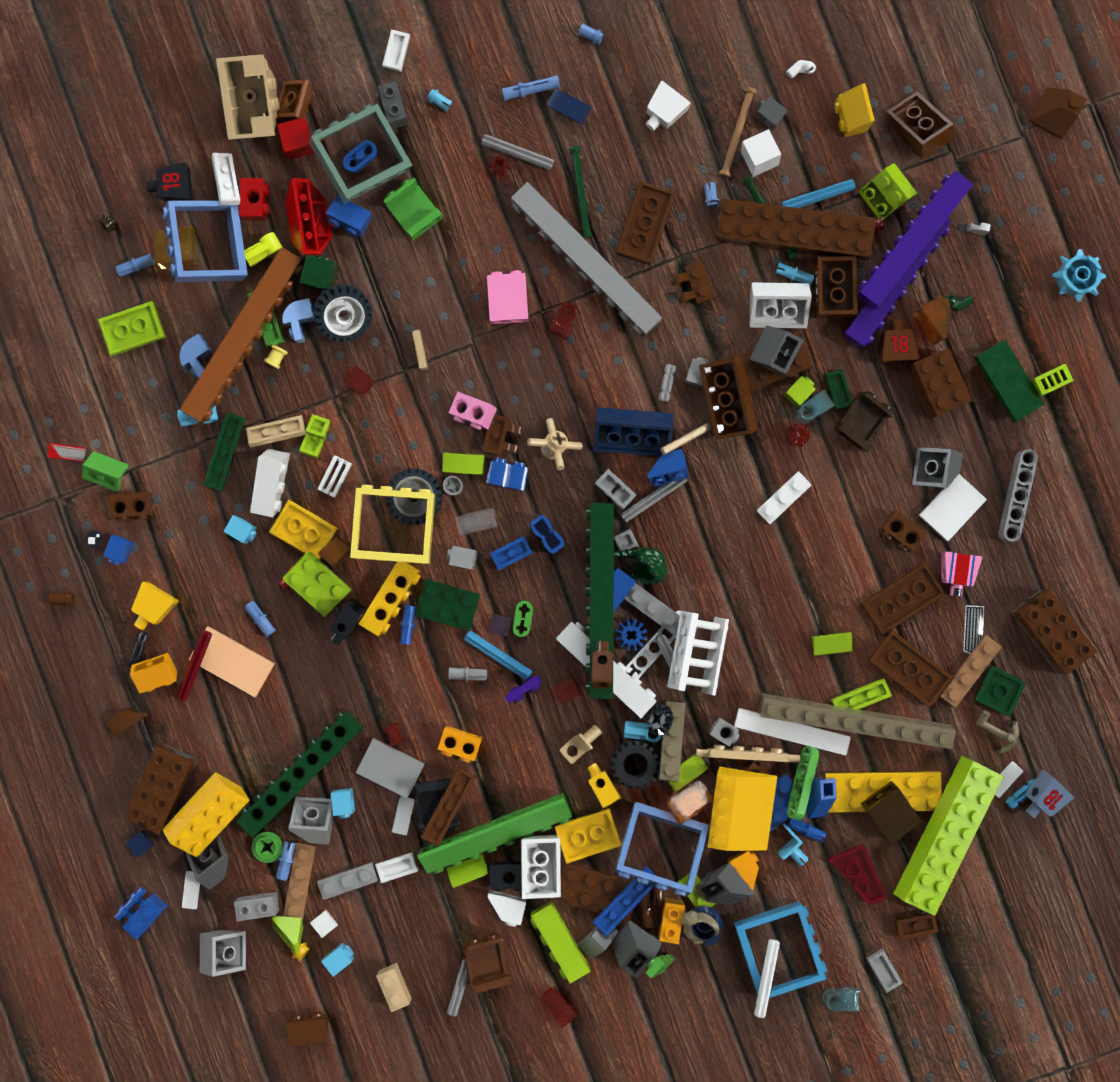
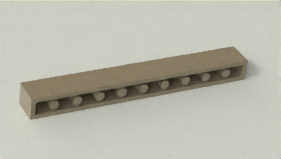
(856, 721)

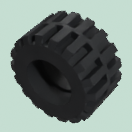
(642, 779)

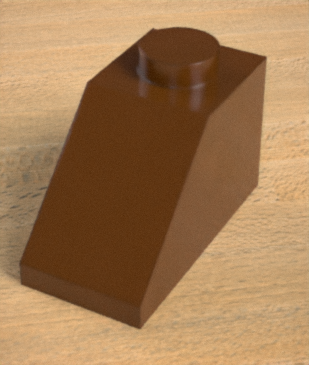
(336, 551)

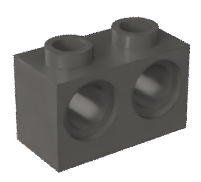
(393, 105)

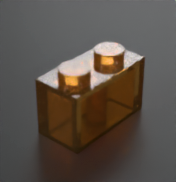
(689, 802)

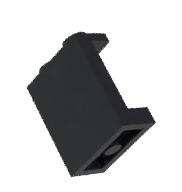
(427, 798)

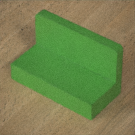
(104, 471)

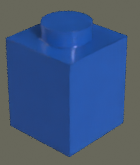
(118, 549)

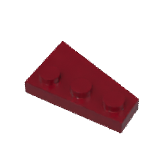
(859, 871)

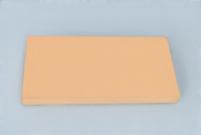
(235, 663)

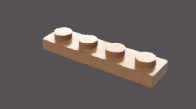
(970, 671)
(299, 880)

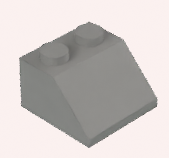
(222, 952)

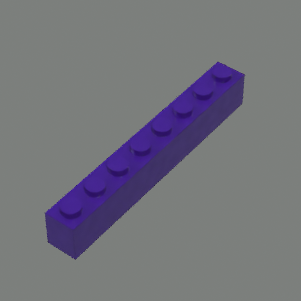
(914, 240)
(868, 319)

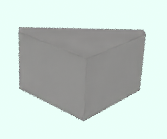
(596, 942)

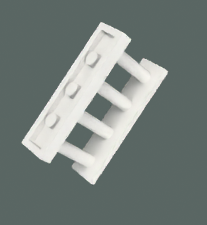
(683, 650)

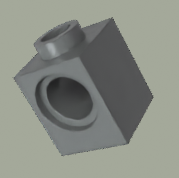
(770, 113)

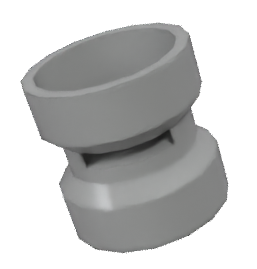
(450, 485)

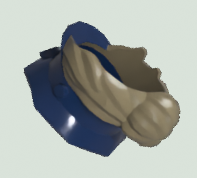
(702, 925)

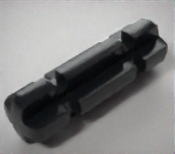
(138, 648)

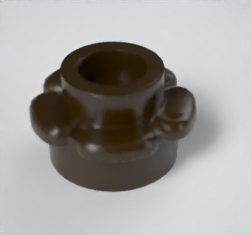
(108, 223)

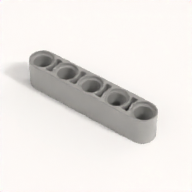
(1024, 489)

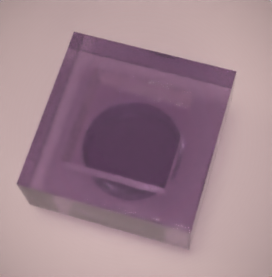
(500, 625)

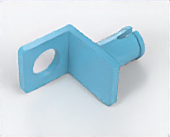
(791, 848)

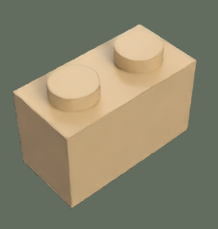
(394, 987)

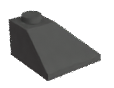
(936, 467)
(211, 864)

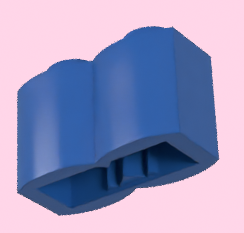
(507, 475)
(543, 529)

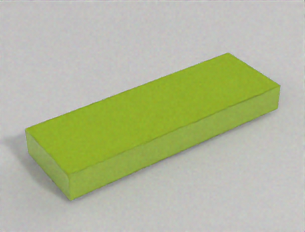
(863, 696)

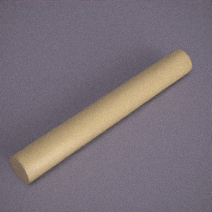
(686, 438)

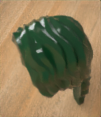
(647, 563)

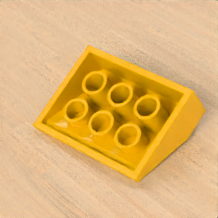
(742, 810)

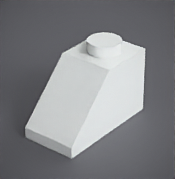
(508, 907)

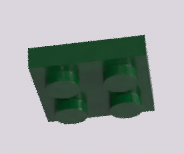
(999, 691)

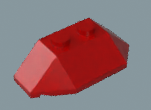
(307, 217)

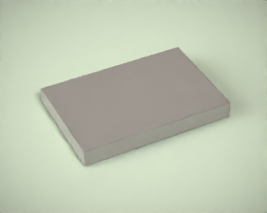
(390, 768)

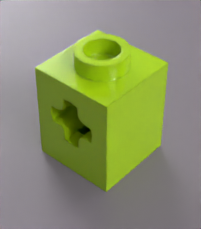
(800, 391)

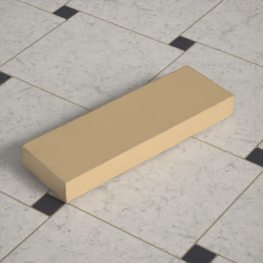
(275, 431)

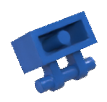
(144, 916)

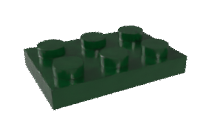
(447, 604)

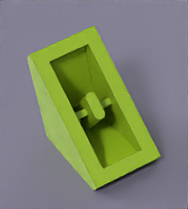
(290, 930)

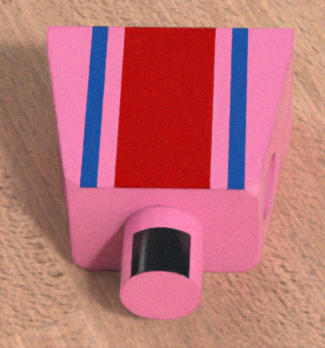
(959, 570)

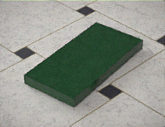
(1009, 381)

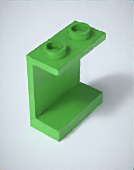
(412, 208)

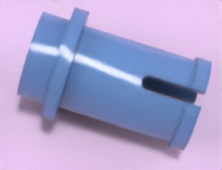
(591, 34)
(711, 195)

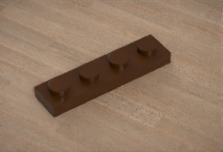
(448, 806)

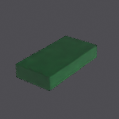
(838, 389)

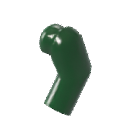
(957, 305)

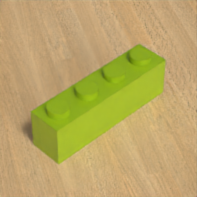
(560, 941)

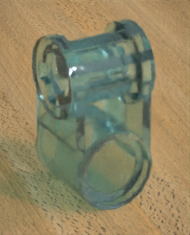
(816, 405)
(846, 999)

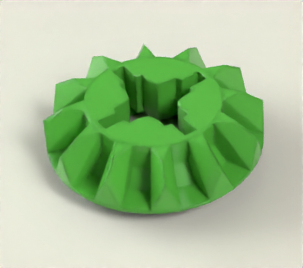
(258, 845)

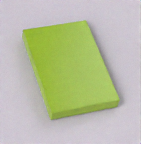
(131, 328)

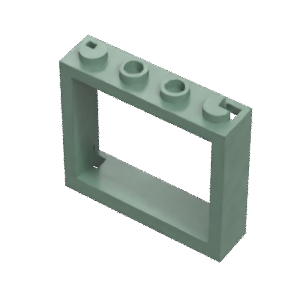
(349, 194)

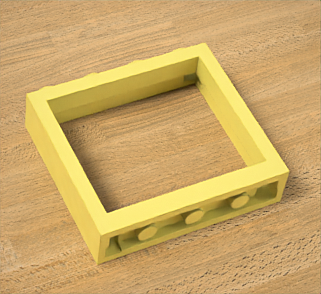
(385, 556)

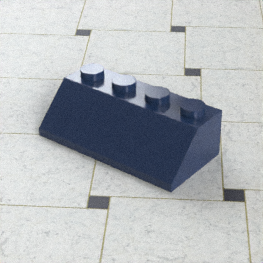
(632, 431)

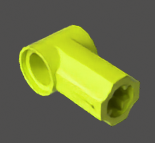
(267, 247)

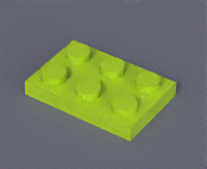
(316, 583)

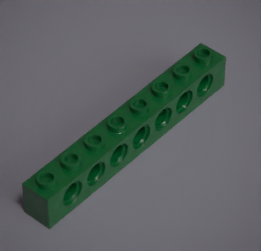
(253, 824)

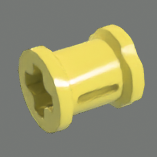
(275, 356)

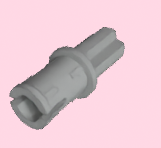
(467, 674)

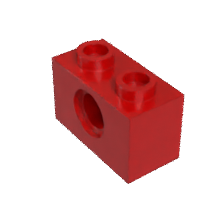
(253, 211)

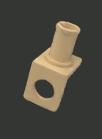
(581, 742)

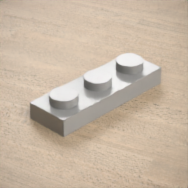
(347, 880)

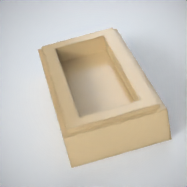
(420, 352)

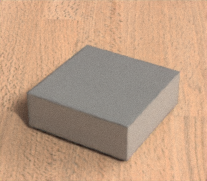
(625, 540)

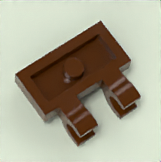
(699, 283)
(496, 436)

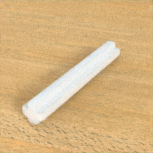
(766, 978)

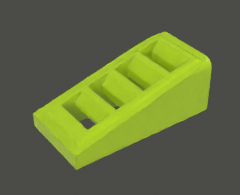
(1039, 386)

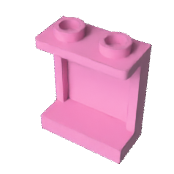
(507, 297)

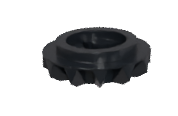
(666, 719)

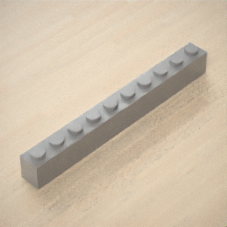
(585, 259)

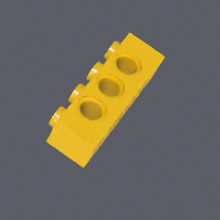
(370, 620)

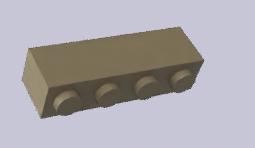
(672, 745)

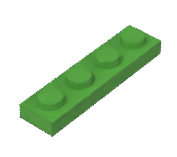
(659, 965)

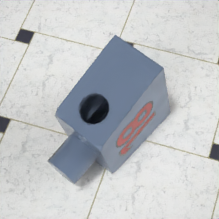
(1047, 795)

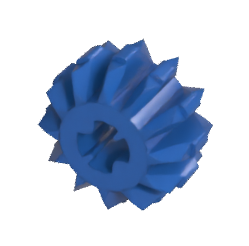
(633, 642)

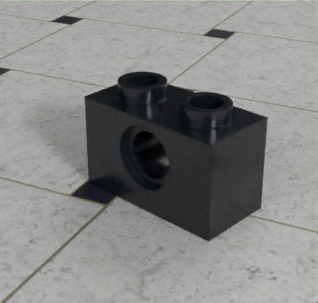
(497, 871)

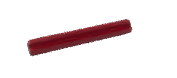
(194, 665)

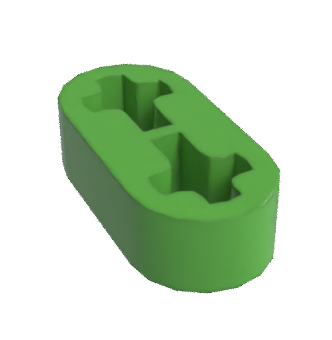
(518, 617)

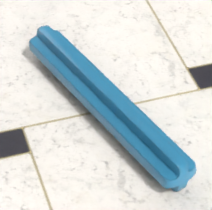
(820, 194)
(498, 655)

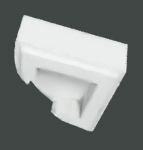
(983, 229)

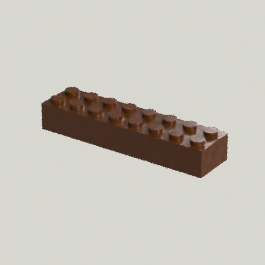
(795, 229)

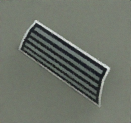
(973, 627)

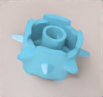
(1069, 281)

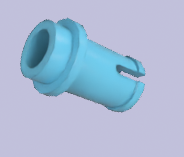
(438, 99)

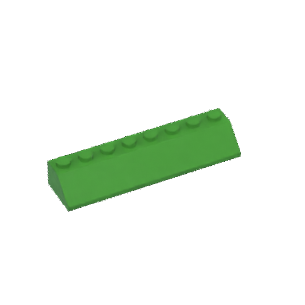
(495, 833)

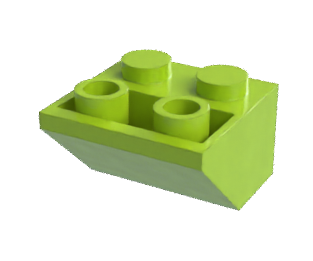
(887, 191)

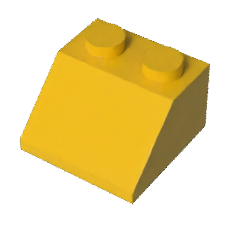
(854, 111)

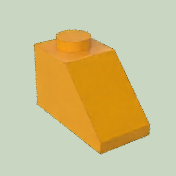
(746, 866)

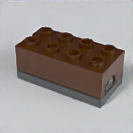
(1054, 632)
(161, 788)

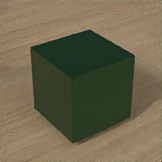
(318, 273)

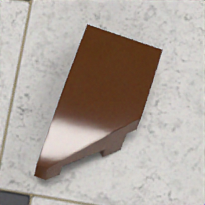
(124, 720)

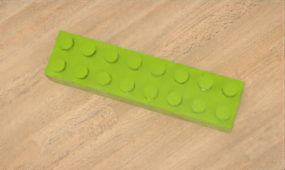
(948, 835)

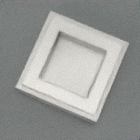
(323, 923)

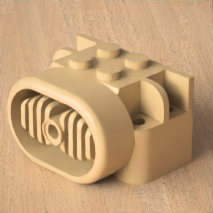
(246, 115)

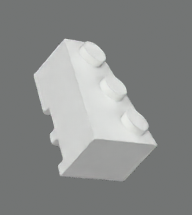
(269, 482)

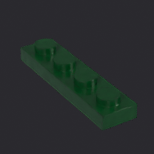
(224, 451)

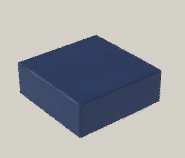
(139, 843)

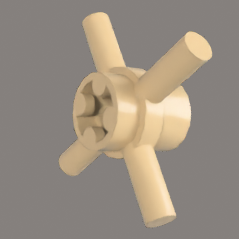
(554, 444)

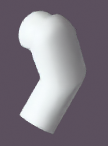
(801, 66)

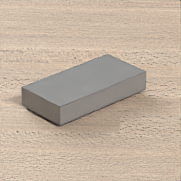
(884, 970)

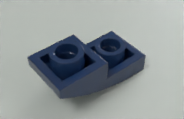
(568, 106)

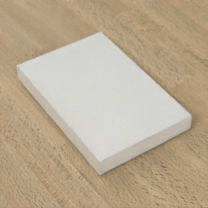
(952, 507)

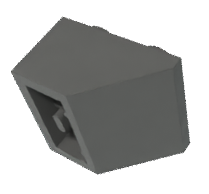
(776, 350)
(724, 886)
(634, 948)

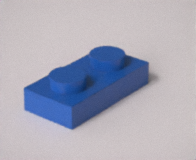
(511, 553)

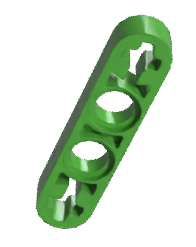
(798, 804)

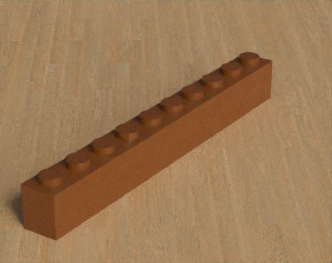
(242, 336)

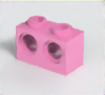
(474, 407)

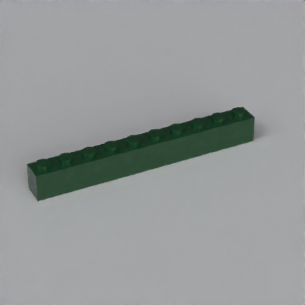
(600, 588)

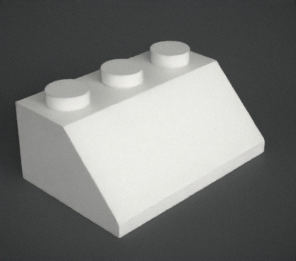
(779, 305)
(540, 867)

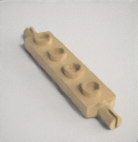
(756, 753)

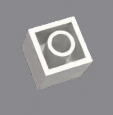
(760, 153)

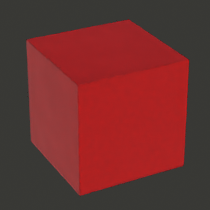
(295, 138)

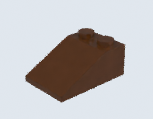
(921, 125)

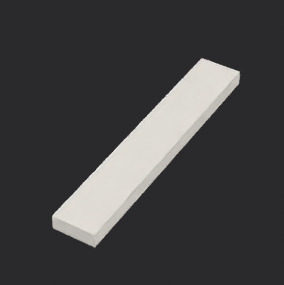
(792, 732)

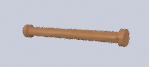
(750, 92)

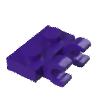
(515, 694)

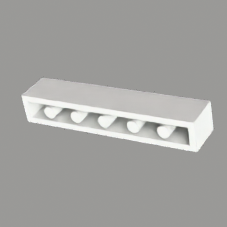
(624, 685)

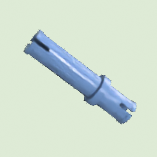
(531, 87)

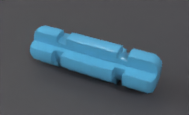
(1019, 796)

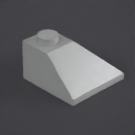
(312, 819)

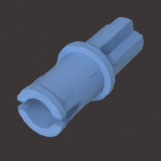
(135, 265)
(260, 618)
(285, 860)

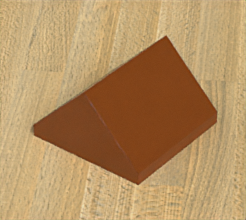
(294, 99)

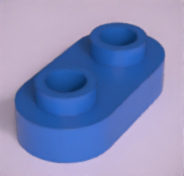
(359, 156)

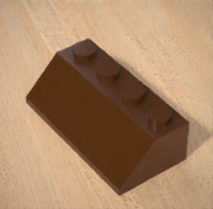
(728, 397)

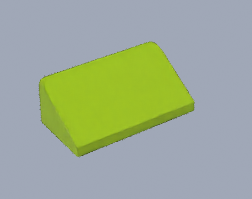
(832, 643)
(467, 871)

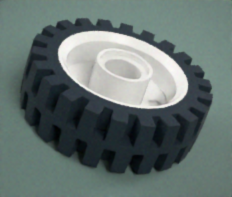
(339, 299)

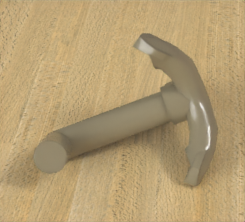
(1008, 737)

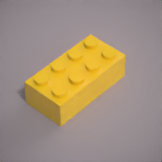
(205, 815)

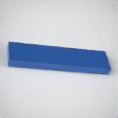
(622, 904)

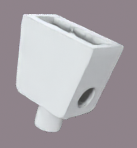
(665, 107)

